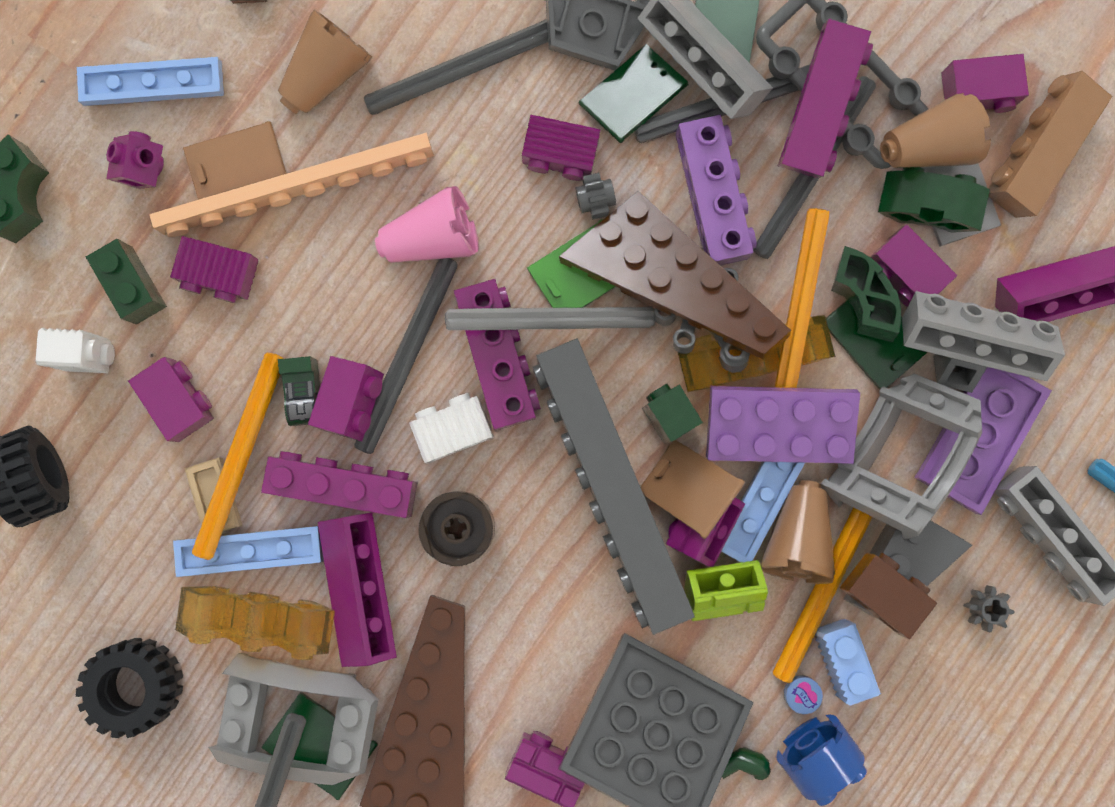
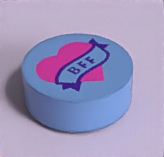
(803, 695)

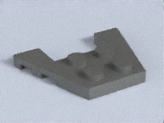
(594, 29)

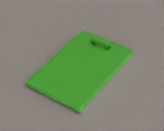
(571, 284)

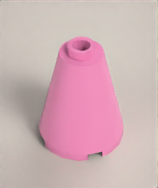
(430, 230)

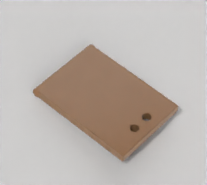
(234, 160)
(691, 488)

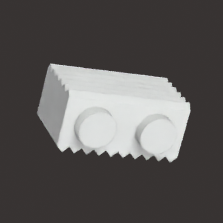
(74, 351)
(451, 428)

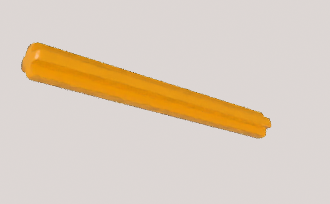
(802, 297)
(237, 458)
(821, 597)

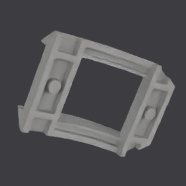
(885, 499)
(245, 708)

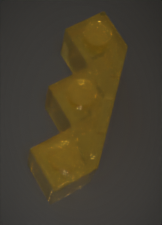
(703, 369)
(254, 621)

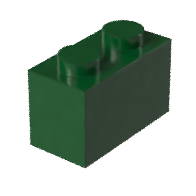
(126, 281)
(671, 413)

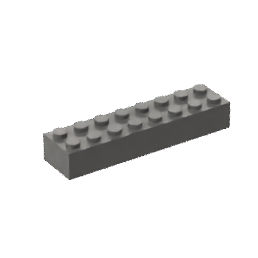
(614, 486)

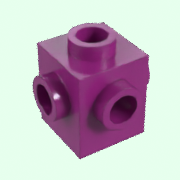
(134, 160)

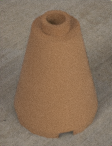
(319, 64)
(940, 136)
(802, 537)

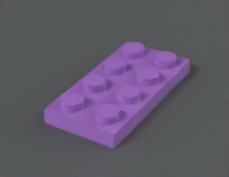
(1007, 414)
(782, 424)

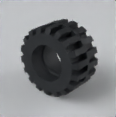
(30, 478)
(101, 694)

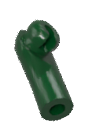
(749, 762)

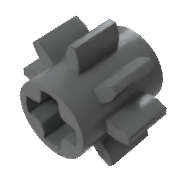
(595, 195)
(998, 614)

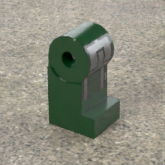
(300, 388)

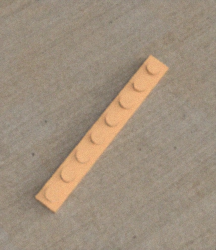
(281, 189)

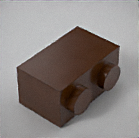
(888, 594)

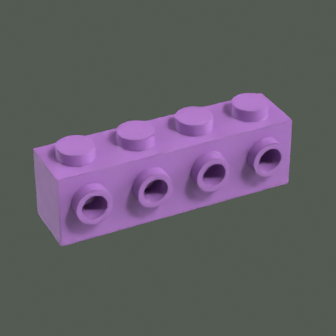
(714, 190)

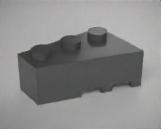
(919, 556)

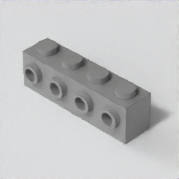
(706, 55)
(982, 336)
(1059, 533)

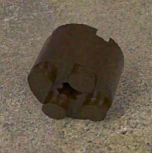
(447, 546)

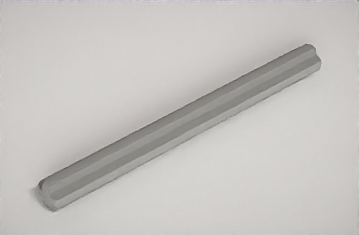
(549, 318)

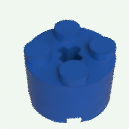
(822, 759)

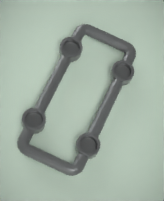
(785, 64)

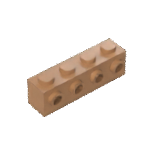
(1048, 144)

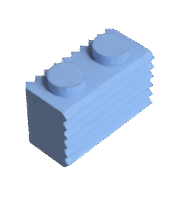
(847, 662)

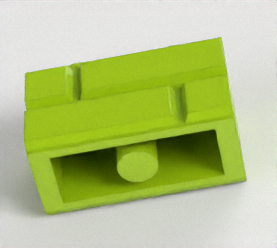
(726, 590)

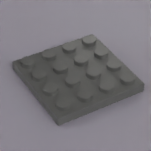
(655, 731)

